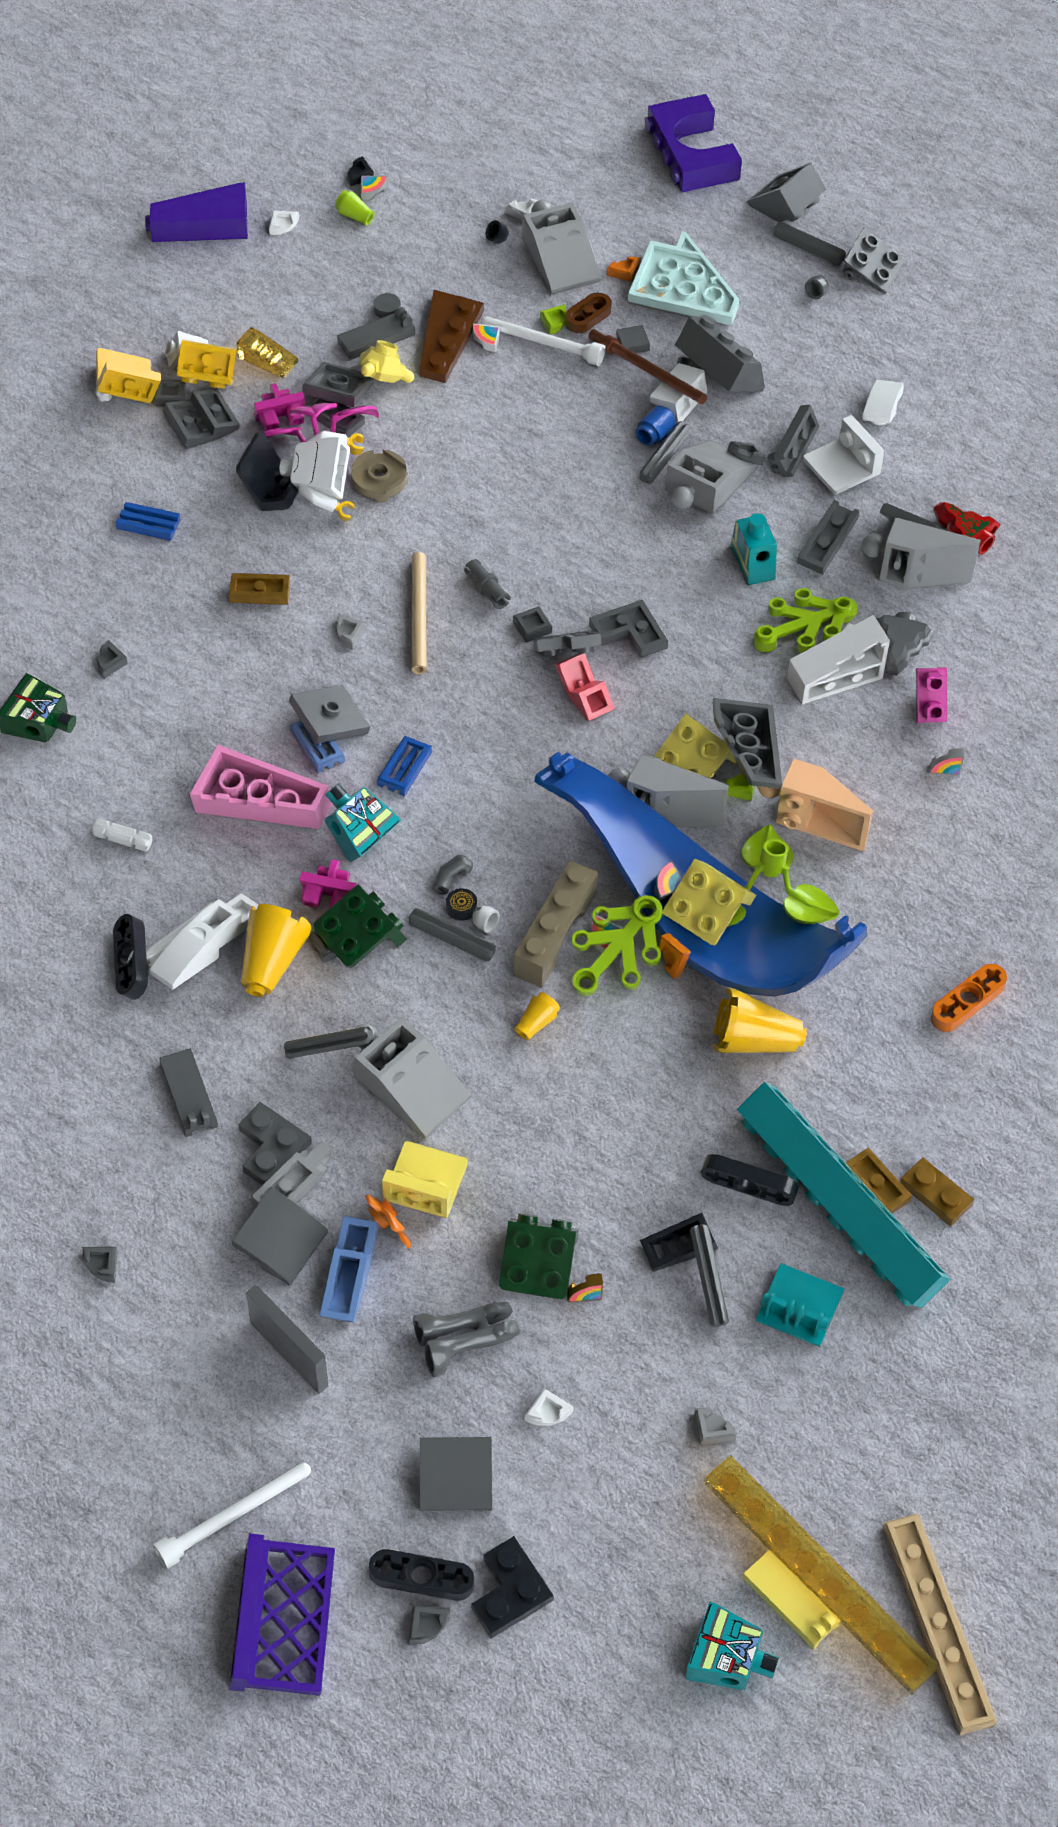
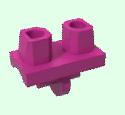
(278, 404)
(931, 695)
(327, 881)

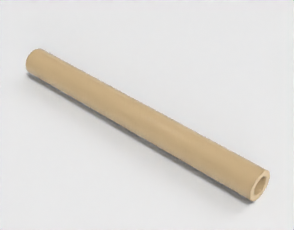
(419, 646)

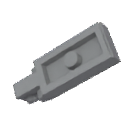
(297, 1174)

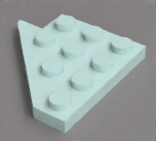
(689, 282)

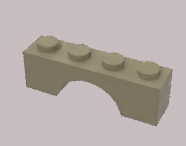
(543, 941)

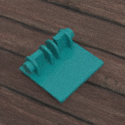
(800, 1304)

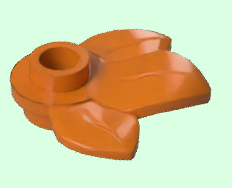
(384, 1215)

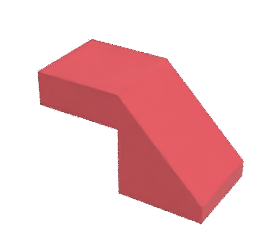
(578, 681)

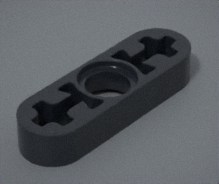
(127, 937)
(749, 1179)
(449, 1568)

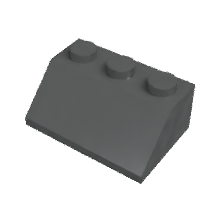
(720, 355)

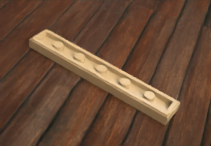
(939, 1624)

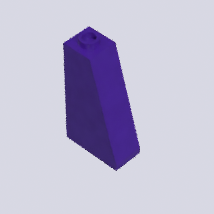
(201, 216)

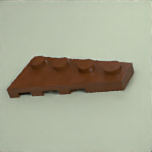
(447, 333)

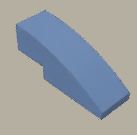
(349, 1269)

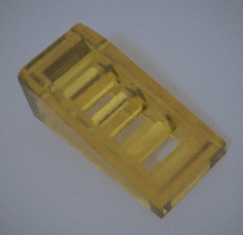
(254, 341)

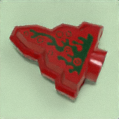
(967, 524)

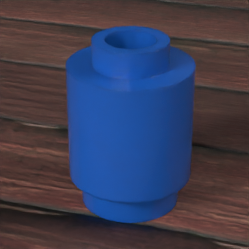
(655, 425)

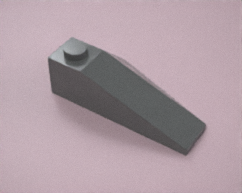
(752, 739)

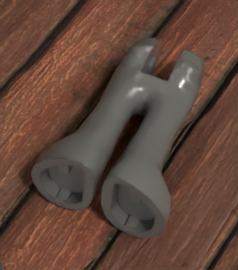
(440, 1351)

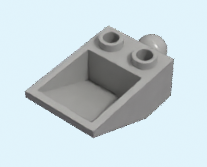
(559, 246)
(705, 476)
(923, 555)
(676, 793)
(414, 1082)

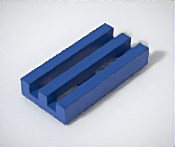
(149, 517)
(395, 783)

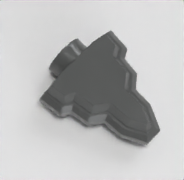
(905, 637)

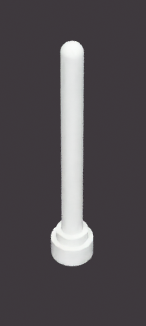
(593, 353)
(171, 1549)

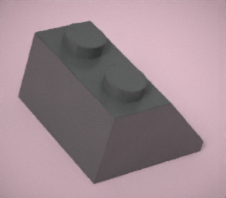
(789, 194)

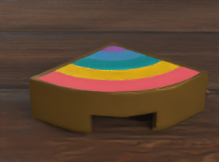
(589, 1290)

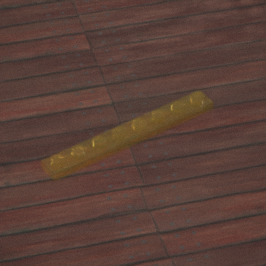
(822, 1575)

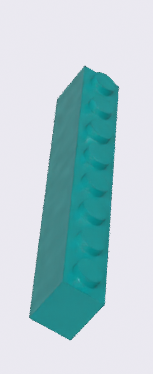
(843, 1195)

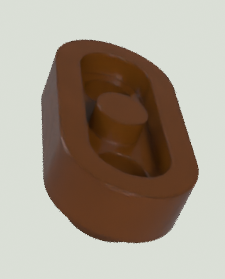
(588, 312)

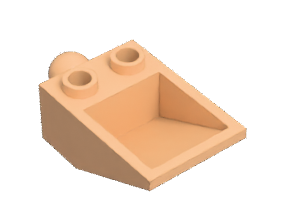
(821, 806)

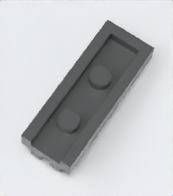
(389, 329)
(794, 442)
(827, 537)
(188, 1091)

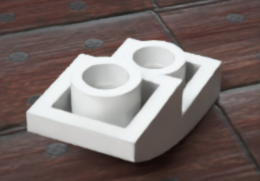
(882, 402)

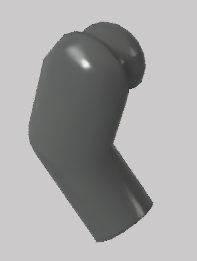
(449, 870)

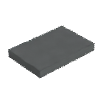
(287, 1339)

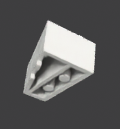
(840, 662)

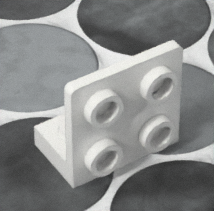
(847, 460)

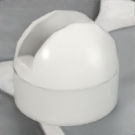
(486, 918)

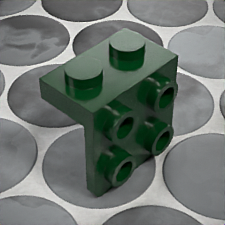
(357, 926)
(538, 1256)

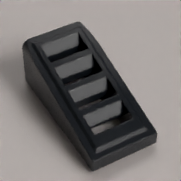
(673, 1232)

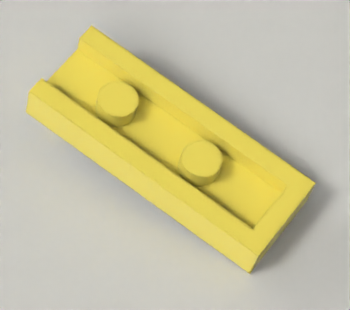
(791, 1599)

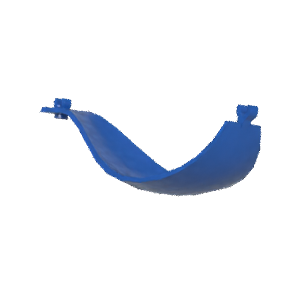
(757, 956)

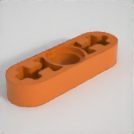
(963, 1009)

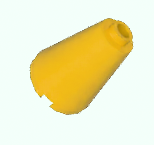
(270, 947)
(755, 1027)

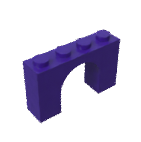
(691, 166)

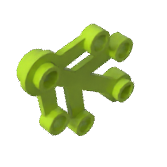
(839, 609)
(619, 941)

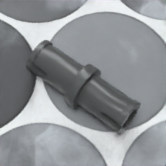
(487, 584)

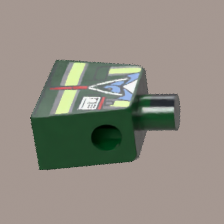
(35, 711)

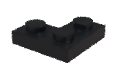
(520, 1589)

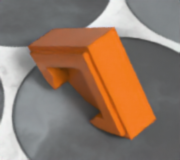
(624, 269)
(674, 955)

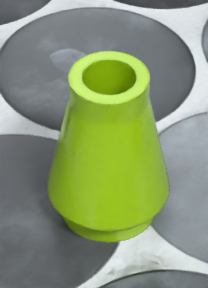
(353, 207)

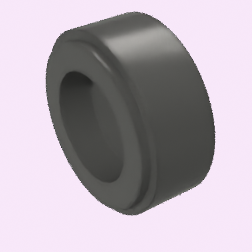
(386, 304)

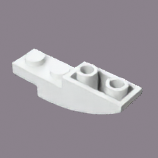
(200, 940)

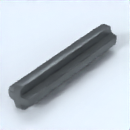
(809, 243)
(664, 452)
(452, 934)
(328, 1042)
(709, 1275)

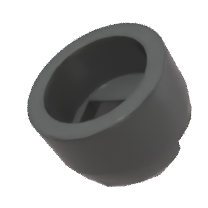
(816, 287)

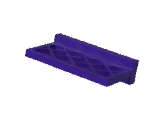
(250, 1612)

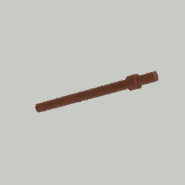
(613, 346)

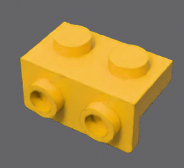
(206, 363)

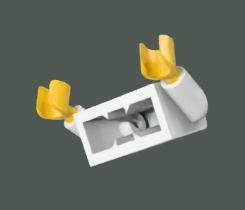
(321, 469)

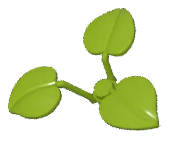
(772, 857)

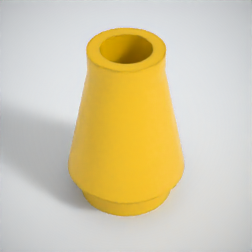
(538, 1014)

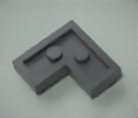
(632, 622)
(578, 642)
(277, 1142)

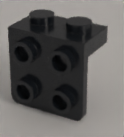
(262, 477)

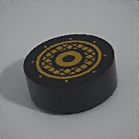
(461, 904)

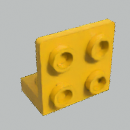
(125, 375)

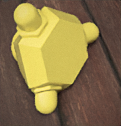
(384, 364)

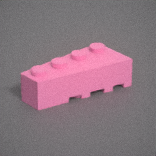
(258, 791)

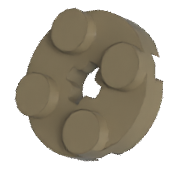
(379, 487)

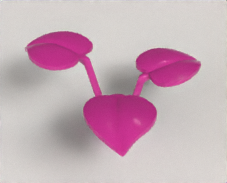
(314, 411)

